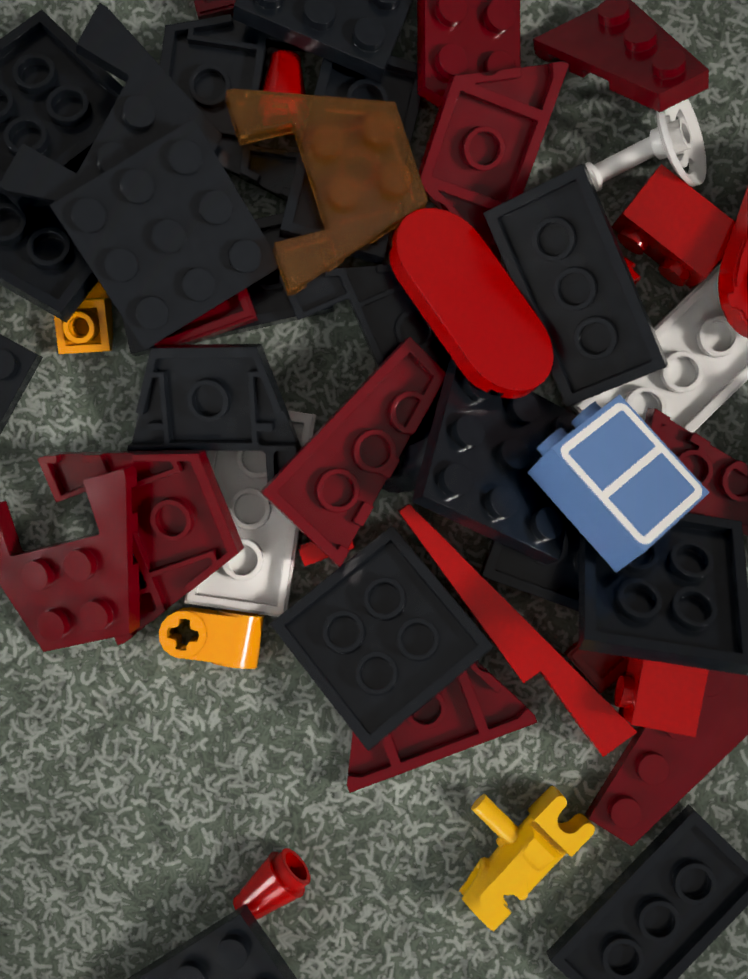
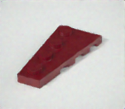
(343, 466)
(665, 766)

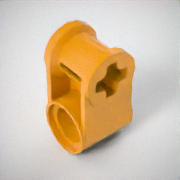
(223, 639)

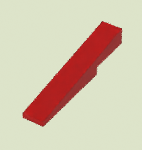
(520, 643)

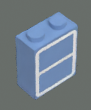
(616, 481)

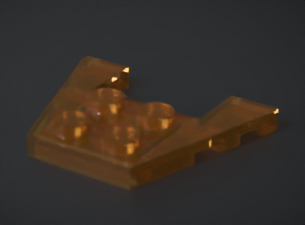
(354, 164)

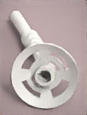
(665, 141)

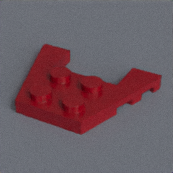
(181, 517)
(81, 585)

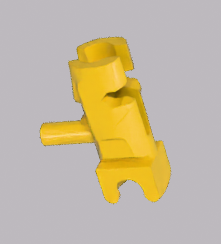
(522, 854)

